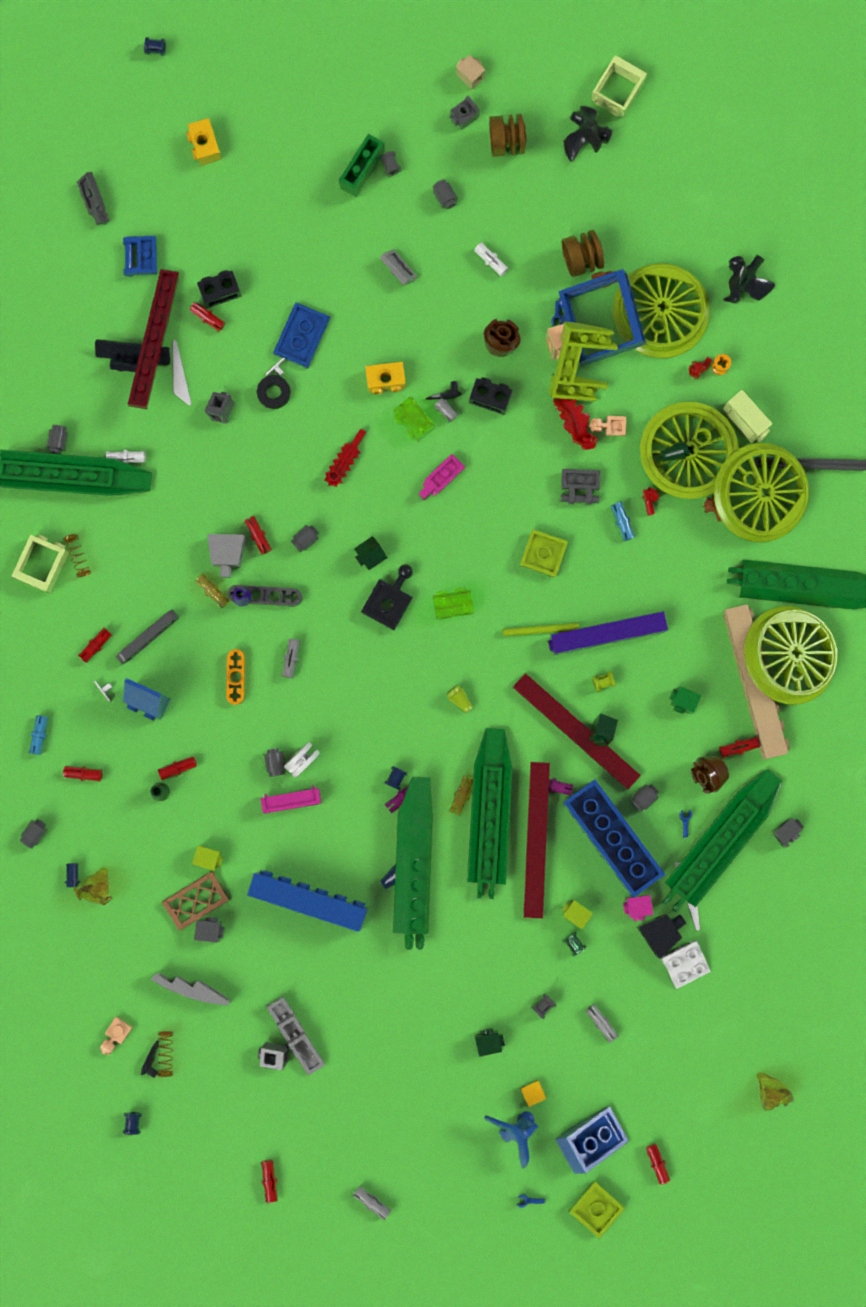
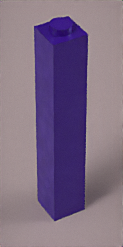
(608, 633)

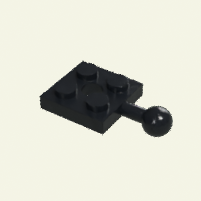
(385, 591)

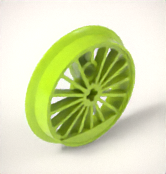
(668, 349)
(686, 409)
(722, 493)
(790, 645)

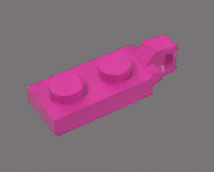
(441, 477)

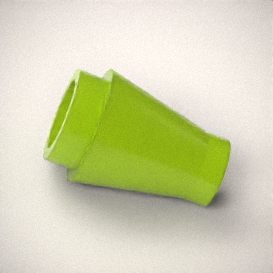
(459, 698)

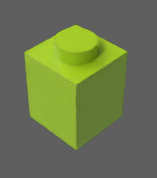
(207, 858)
(576, 913)

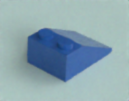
(144, 699)
(591, 1141)

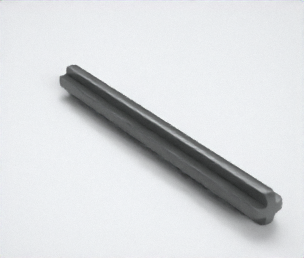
(819, 463)

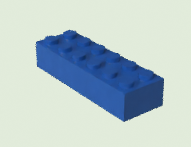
(613, 838)
(308, 901)

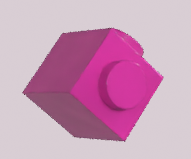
(638, 907)

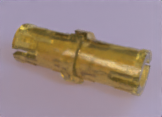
(211, 590)
(461, 795)

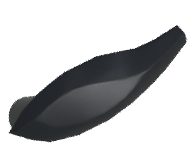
(448, 394)
(146, 1068)

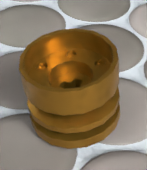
(507, 135)
(578, 254)

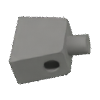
(226, 552)

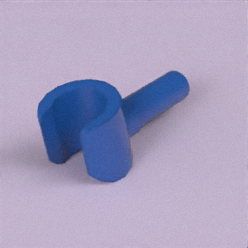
(557, 314)
(685, 822)
(529, 1200)

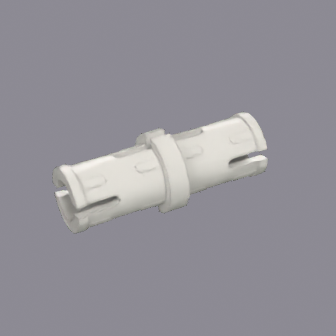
(491, 259)
(128, 456)

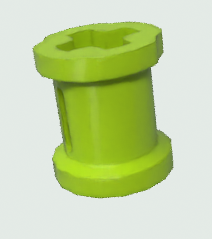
(603, 681)

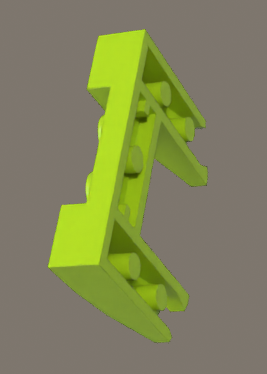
(573, 338)

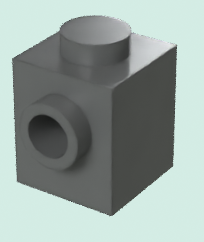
(209, 930)

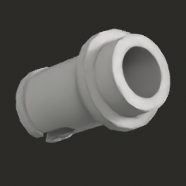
(444, 408)

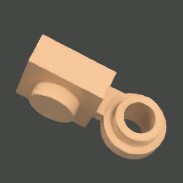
(614, 425)
(117, 1032)

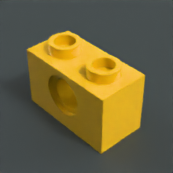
(201, 131)
(376, 372)

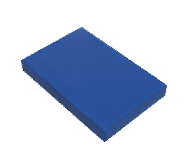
(301, 335)

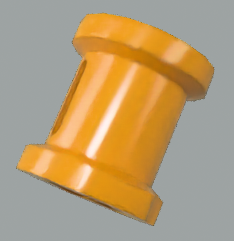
(724, 359)

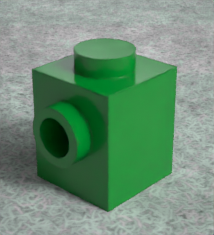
(684, 700)

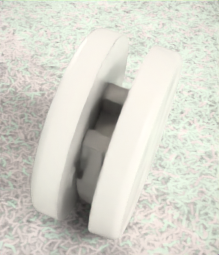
(301, 760)

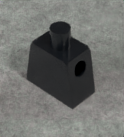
(662, 933)

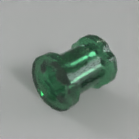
(574, 943)

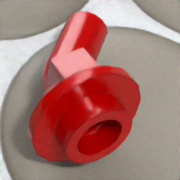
(698, 368)
(650, 495)

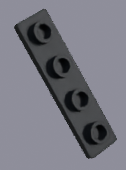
(125, 355)

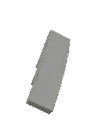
(198, 991)
(295, 1035)

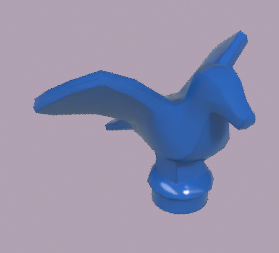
(517, 1132)

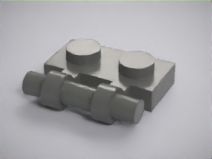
(580, 480)

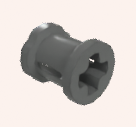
(390, 163)
(543, 1006)

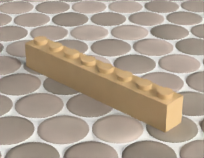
(761, 707)

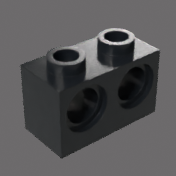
(220, 293)
(488, 401)

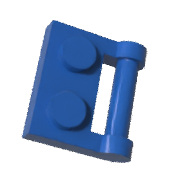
(145, 255)

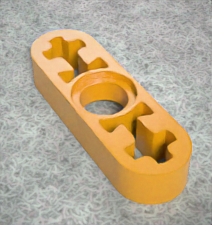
(230, 691)

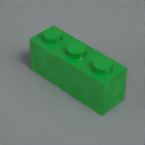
(361, 165)

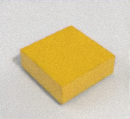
(533, 1093)

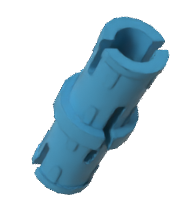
(622, 521)
(38, 734)

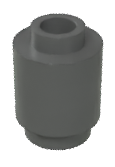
(445, 194)
(57, 439)
(305, 538)
(274, 762)
(645, 797)
(33, 833)

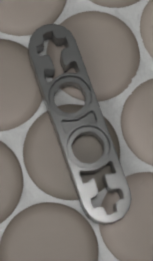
(265, 593)
(147, 637)

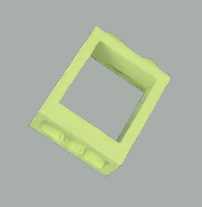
(625, 70)
(747, 417)
(48, 585)

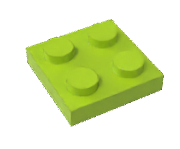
(543, 553)
(596, 1209)

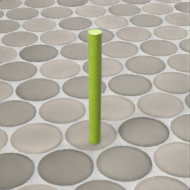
(540, 629)

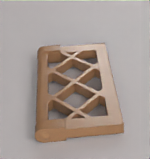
(175, 917)

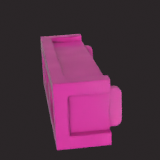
(291, 800)

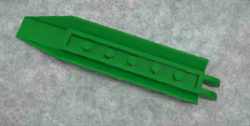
(71, 474)
(801, 584)
(490, 812)
(723, 840)
(413, 863)

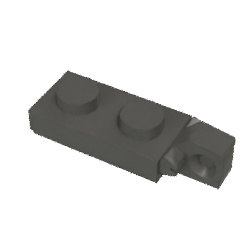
(92, 198)

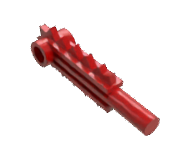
(344, 459)

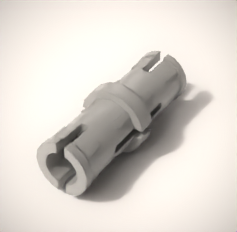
(293, 644)
(602, 1023)
(372, 1203)

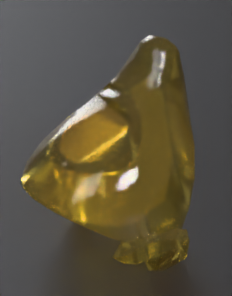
(95, 888)
(773, 1092)

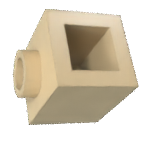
(470, 71)

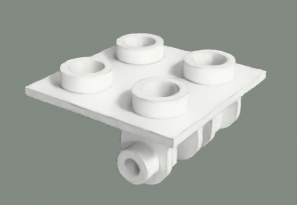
(685, 964)

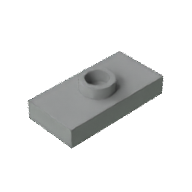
(398, 267)

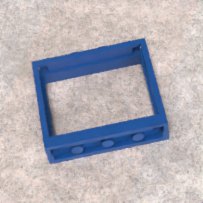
(608, 279)

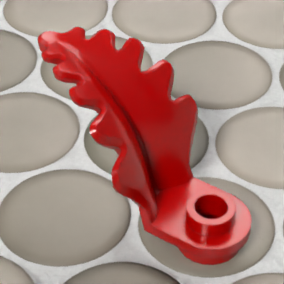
(576, 422)

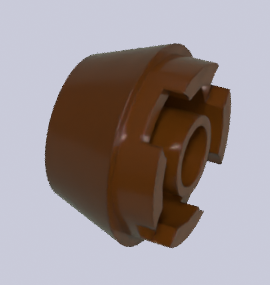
(501, 337)
(710, 773)

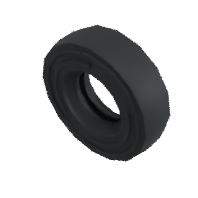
(262, 388)

